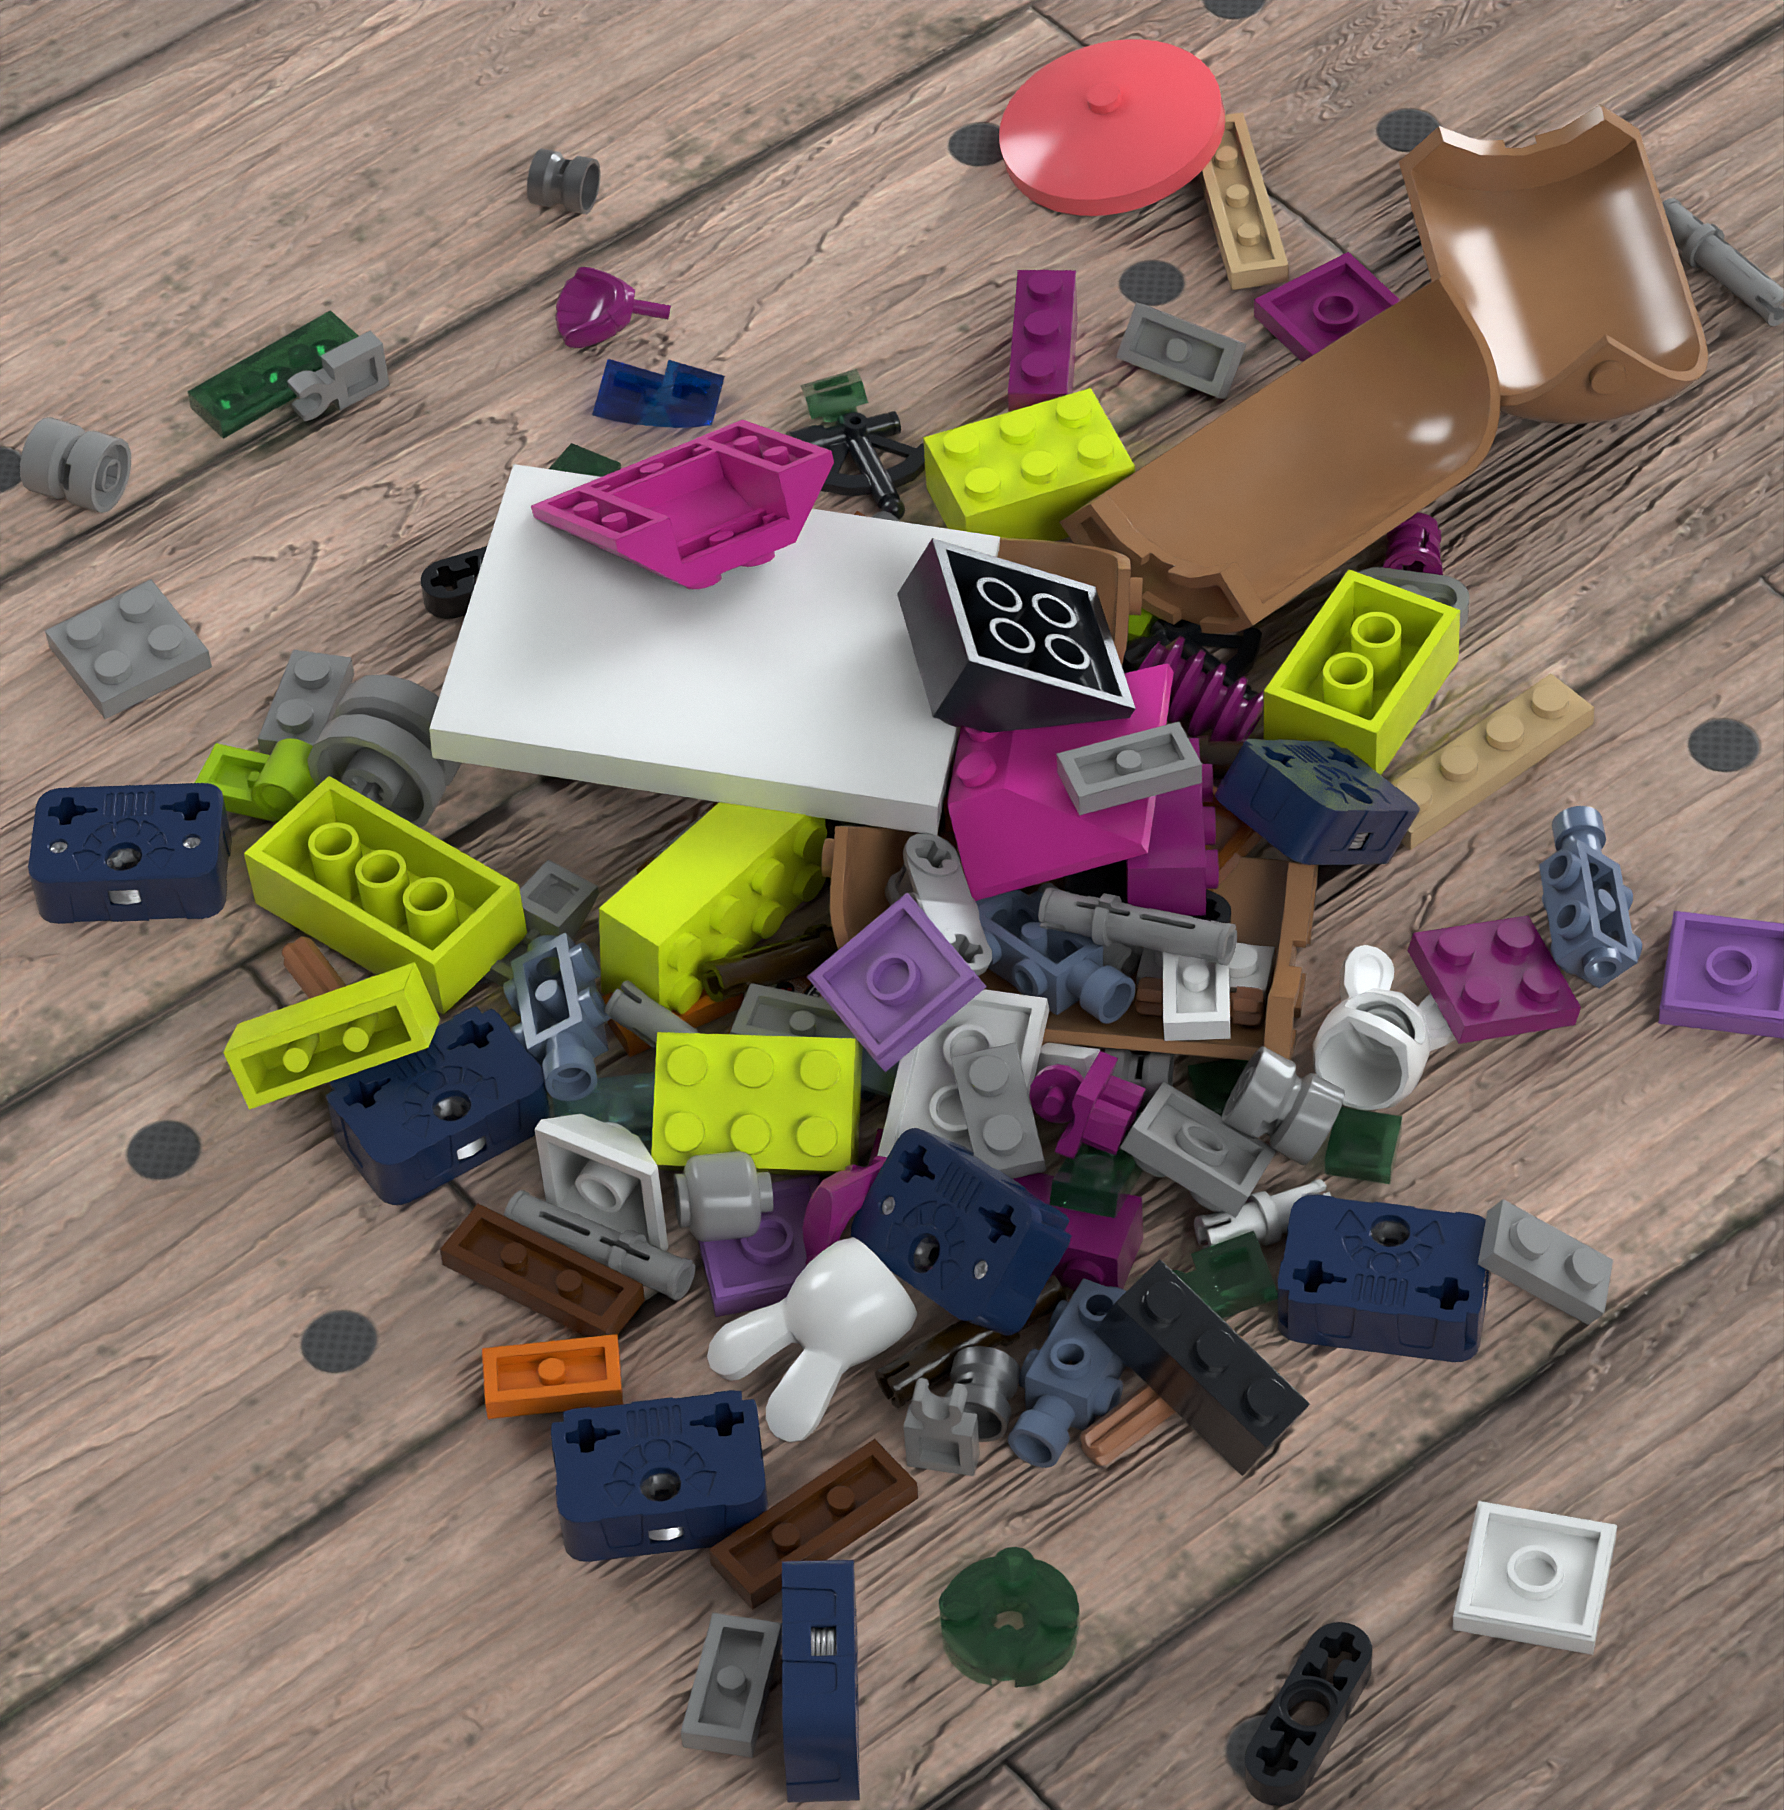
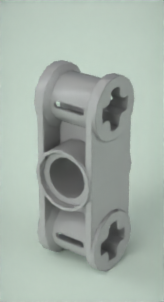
(940, 889)

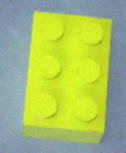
(1025, 468)
(1364, 669)
(770, 1096)

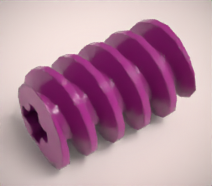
(1205, 696)

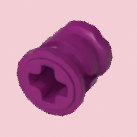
(1408, 548)

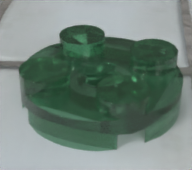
(1002, 1585)

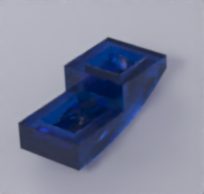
(673, 400)

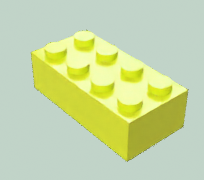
(385, 891)
(708, 899)

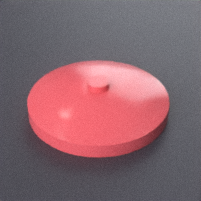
(1112, 127)

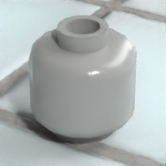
(722, 1196)

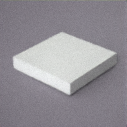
(1535, 1577)

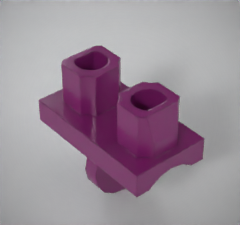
(1095, 1106)

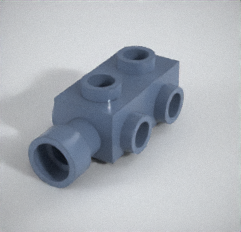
(1587, 901)
(1051, 961)
(559, 1013)
(1063, 1393)

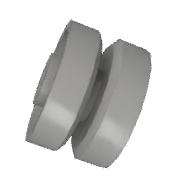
(384, 747)

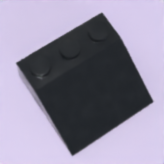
(1009, 643)

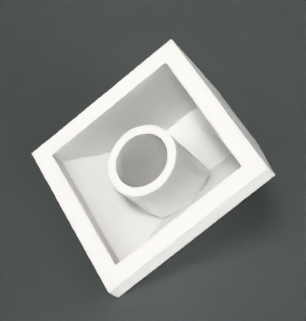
(601, 1175)

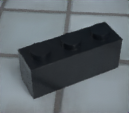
(1201, 1367)

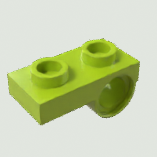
(260, 782)

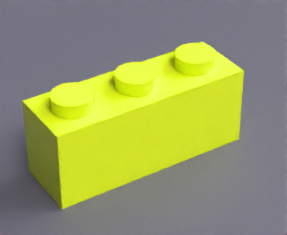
(332, 1035)

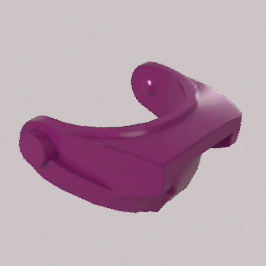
(835, 1204)

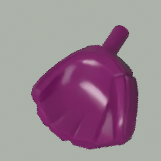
(599, 306)

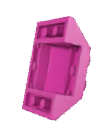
(699, 504)
(1015, 814)

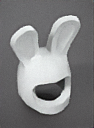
(1376, 1036)
(841, 1315)

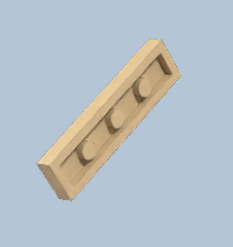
(1242, 211)
(1492, 754)

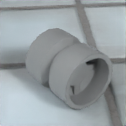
(75, 464)
(1282, 1105)

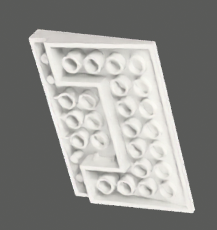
(752, 692)

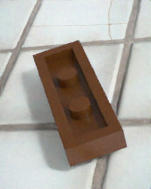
(541, 1274)
(814, 1522)

